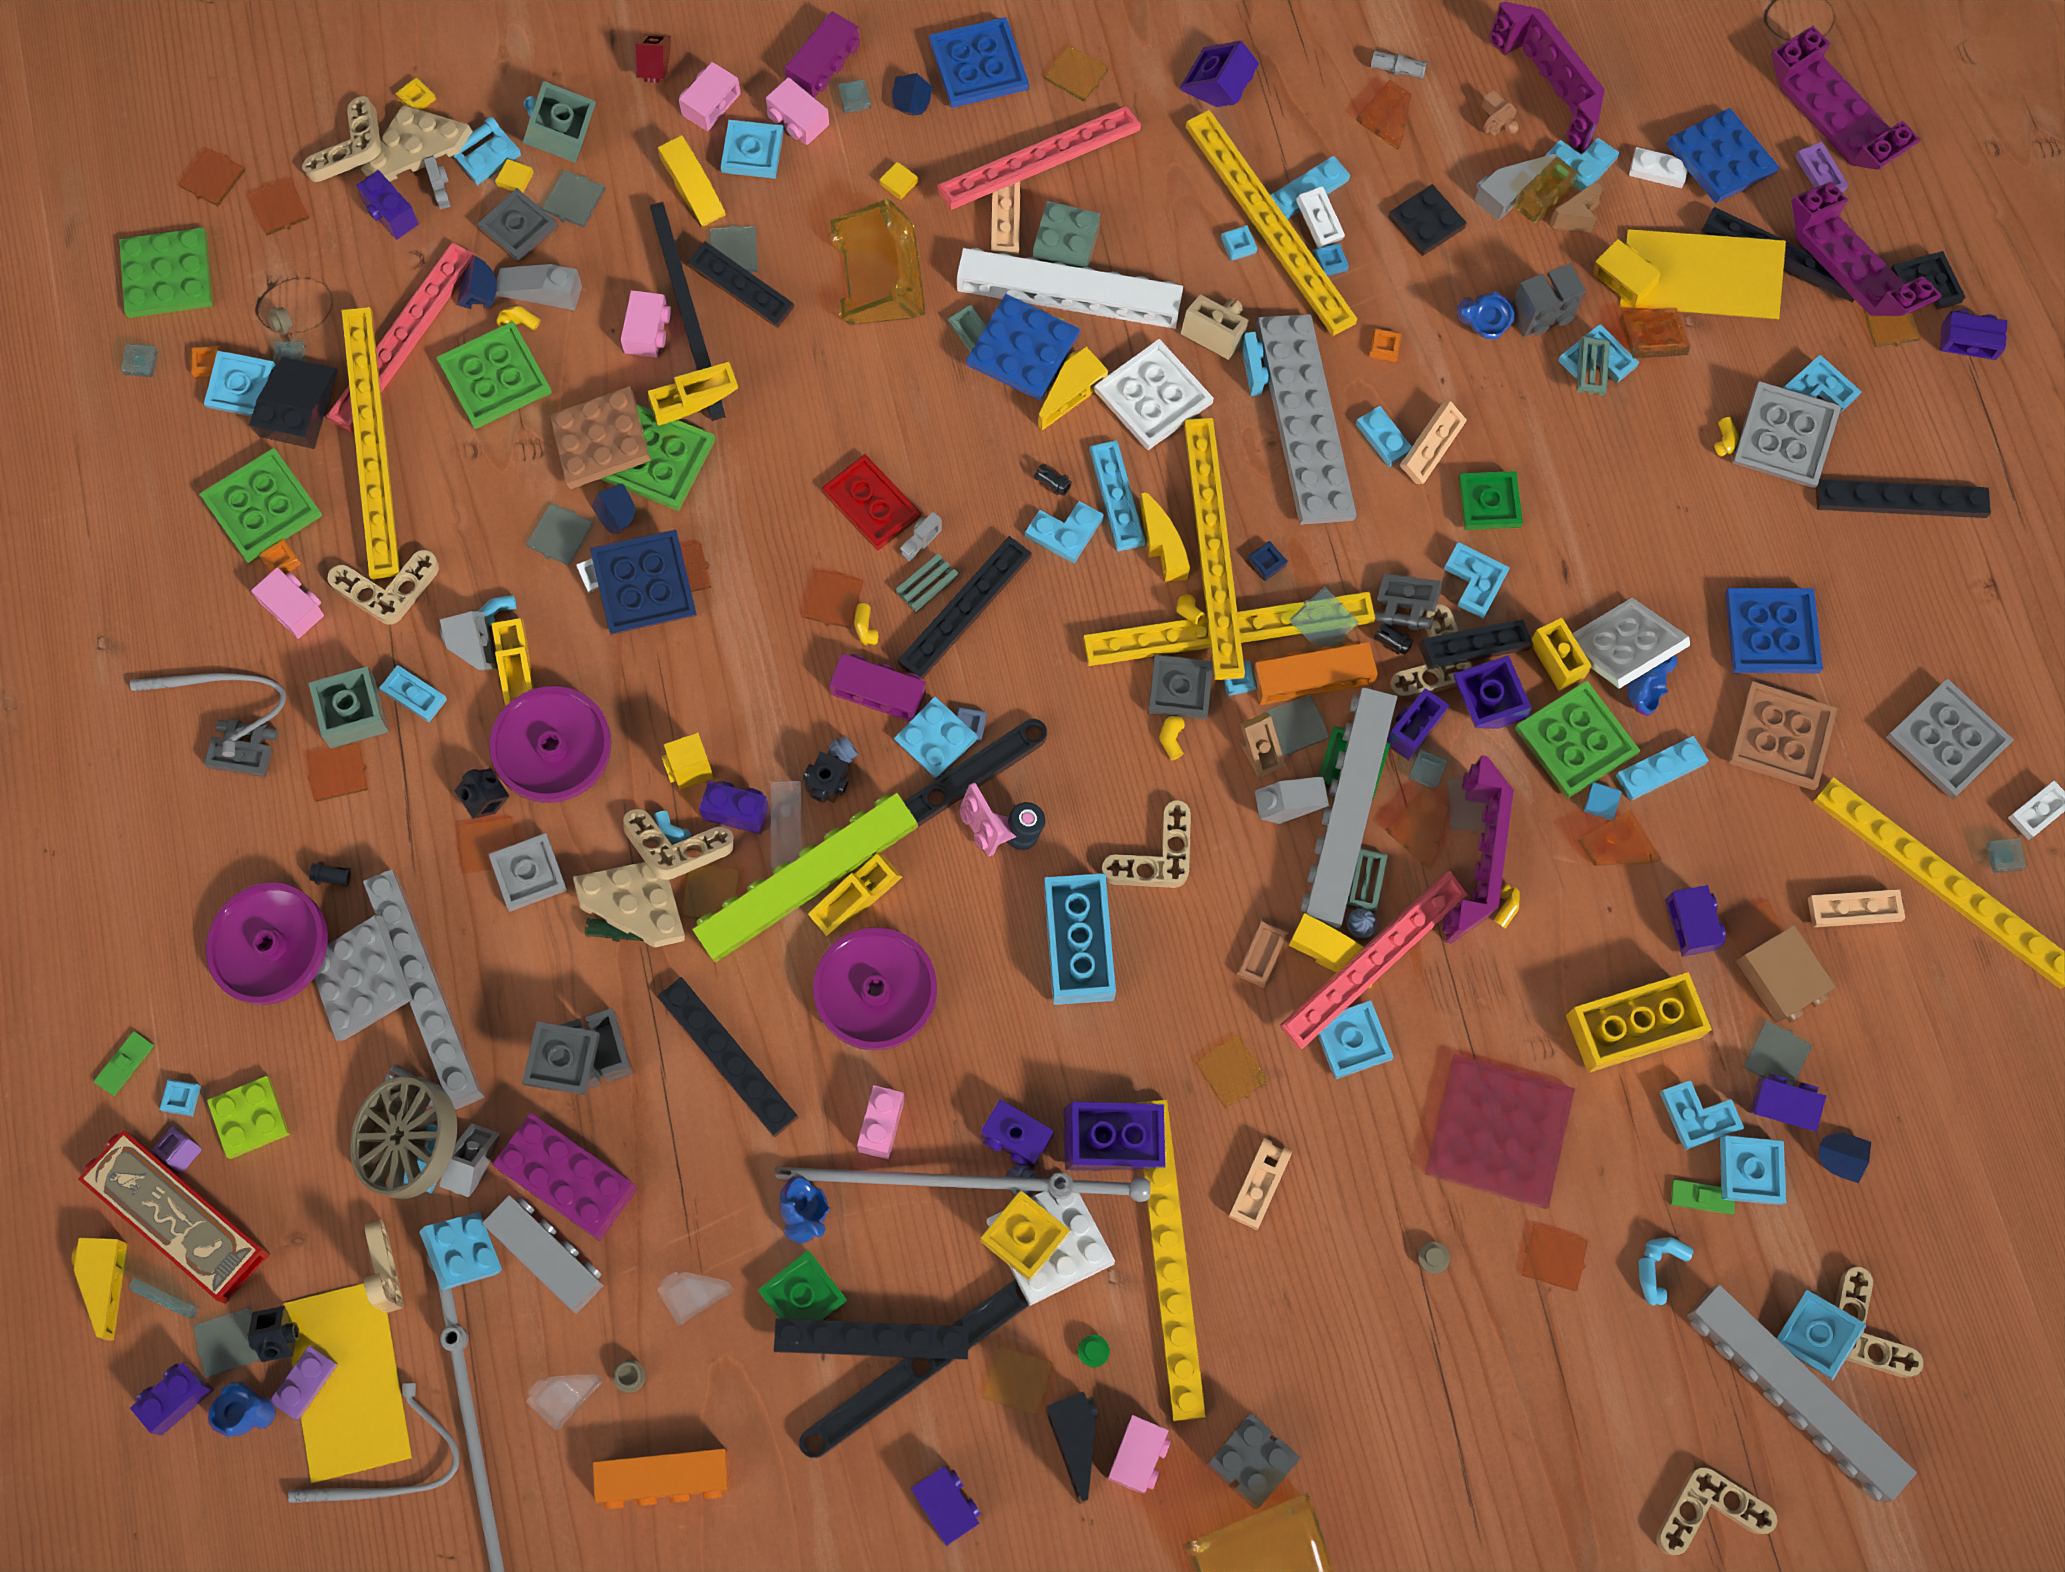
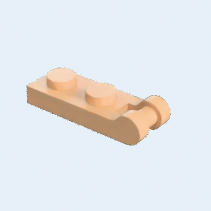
(1260, 1185)

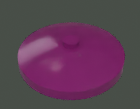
(550, 744)
(266, 943)
(875, 989)

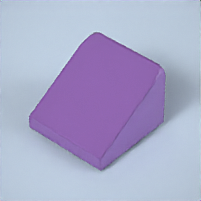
(176, 1150)

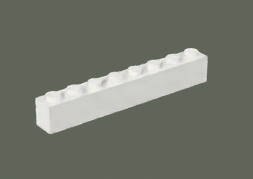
(1069, 287)

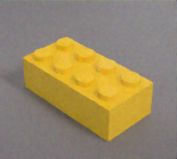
(1638, 1022)

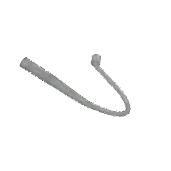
(228, 747)
(339, 1494)

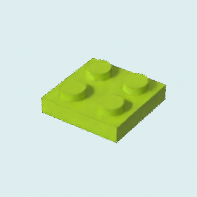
(248, 1117)

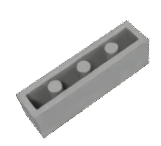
(543, 1254)

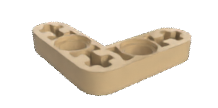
(325, 163)
(391, 595)
(1407, 676)
(675, 854)
(1160, 865)
(383, 1286)
(1859, 1353)
(1702, 1501)

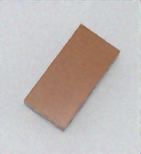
(1262, 954)

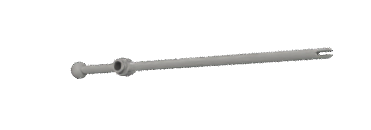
(1138, 1188)
(470, 1423)

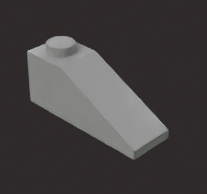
(1502, 189)
(541, 284)

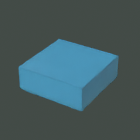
(1331, 259)
(1602, 801)

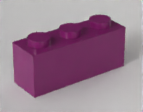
(823, 54)
(877, 687)

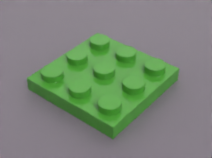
(165, 272)
(494, 375)
(676, 459)
(260, 504)
(1577, 739)

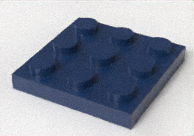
(643, 582)

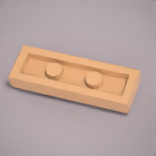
(1006, 220)
(1433, 442)
(1856, 908)

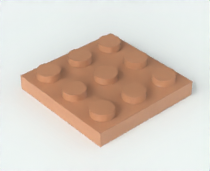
(600, 437)
(1783, 735)

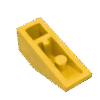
(1072, 385)
(100, 1275)

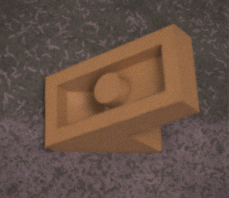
(1577, 212)
(1261, 745)

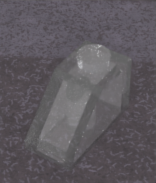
(691, 1294)
(561, 1396)

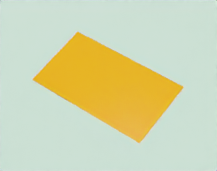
(1712, 273)
(359, 1410)

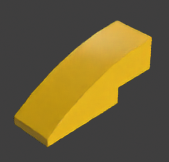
(691, 181)
(692, 393)
(1163, 540)
(512, 658)
(855, 894)
(1324, 943)

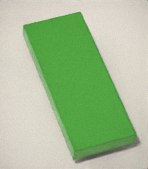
(123, 1063)
(1700, 1197)

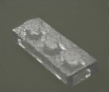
(785, 822)

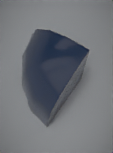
(911, 94)
(477, 285)
(614, 508)
(1845, 1155)

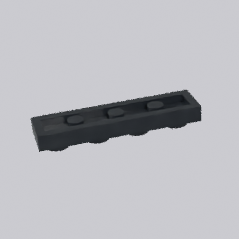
(741, 284)
(1475, 644)

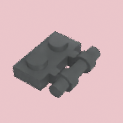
(1407, 593)
(249, 757)

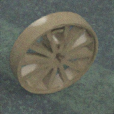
(405, 1137)

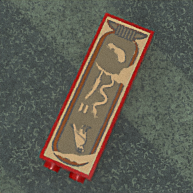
(173, 1216)

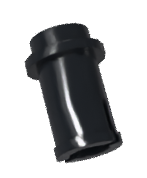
(1054, 480)
(1394, 639)
(329, 874)

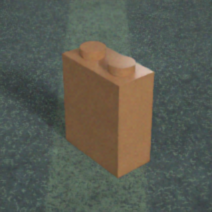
(1786, 975)

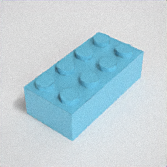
(1079, 939)

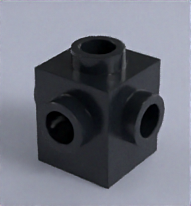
(826, 778)
(481, 792)
(273, 1334)

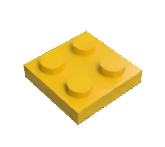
(1025, 1235)

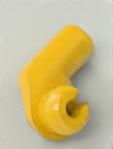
(518, 315)
(1730, 437)
(1187, 608)
(861, 624)
(1168, 736)
(1510, 907)

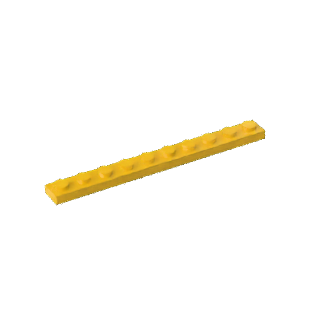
(1271, 223)
(370, 443)
(1214, 549)
(1186, 636)
(1944, 881)
(1174, 1286)

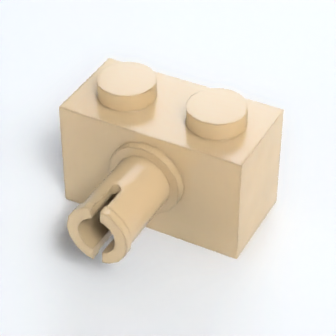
(1215, 325)

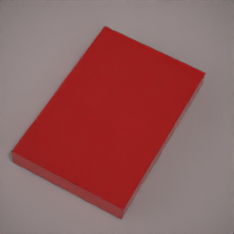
(871, 502)

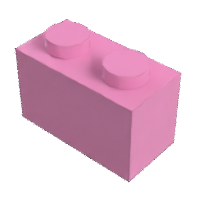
(709, 96)
(797, 111)
(645, 324)
(287, 602)
(881, 1122)
(1138, 1455)

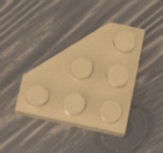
(415, 137)
(632, 902)

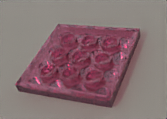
(1500, 1131)

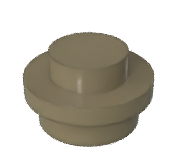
(279, 320)
(1434, 1257)
(629, 1376)

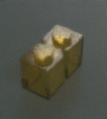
(1546, 190)

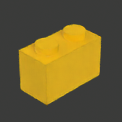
(1626, 272)
(1560, 654)
(687, 762)

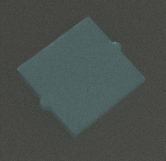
(573, 198)
(737, 244)
(559, 534)
(1324, 620)
(1298, 725)
(1463, 813)
(1777, 1053)
(225, 1343)

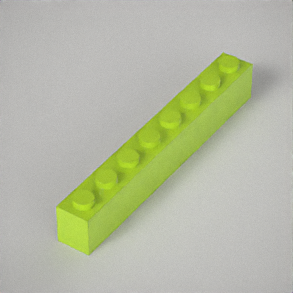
(805, 877)

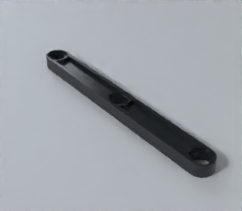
(683, 297)
(976, 769)
(902, 1380)

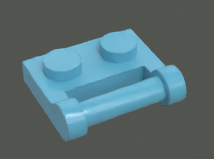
(488, 157)

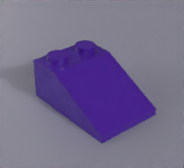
(1114, 1136)

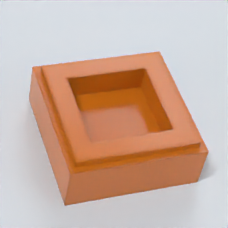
(1385, 345)
(203, 360)
(280, 556)

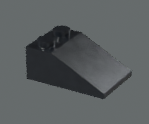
(293, 402)
(1074, 1432)

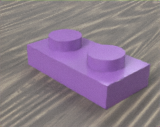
(1820, 167)
(303, 1383)

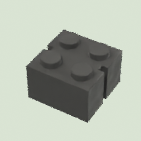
(1542, 307)
(612, 1056)
(1253, 1461)

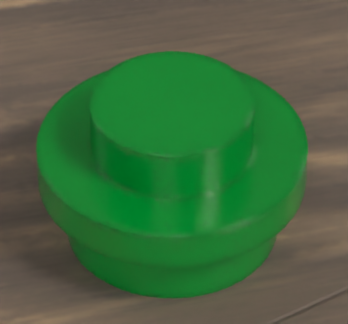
(1093, 1351)

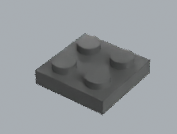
(517, 225)
(1180, 687)
(561, 1058)

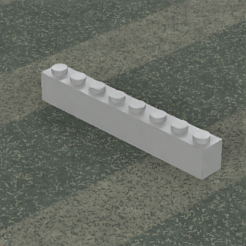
(1350, 806)
(428, 997)
(1801, 1395)

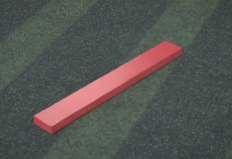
(1038, 157)
(410, 324)
(1373, 960)

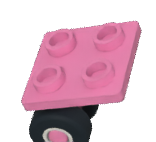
(990, 829)

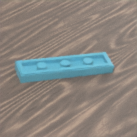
(1117, 495)

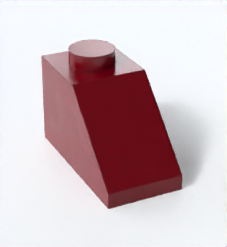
(652, 57)

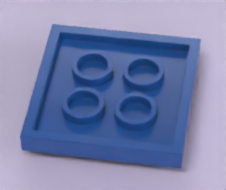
(978, 62)
(1722, 155)
(1023, 347)
(1773, 630)

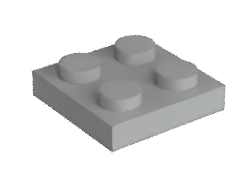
(527, 872)

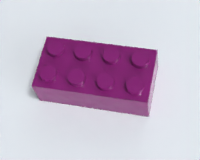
(565, 1177)

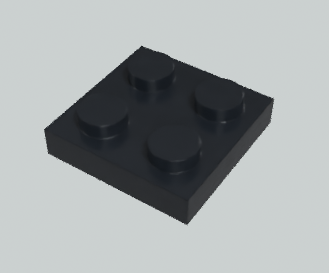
(1427, 219)

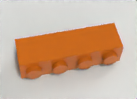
(1314, 672)
(661, 1477)

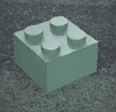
(559, 121)
(1066, 235)
(348, 707)

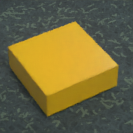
(416, 95)
(514, 176)
(898, 180)

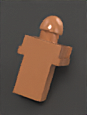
(1500, 114)

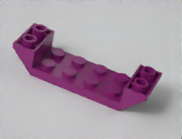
(1556, 60)
(1835, 105)
(1850, 259)
(1485, 786)

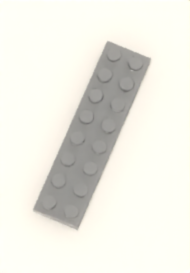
(1305, 420)

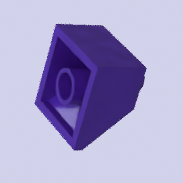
(1220, 74)
(1493, 694)

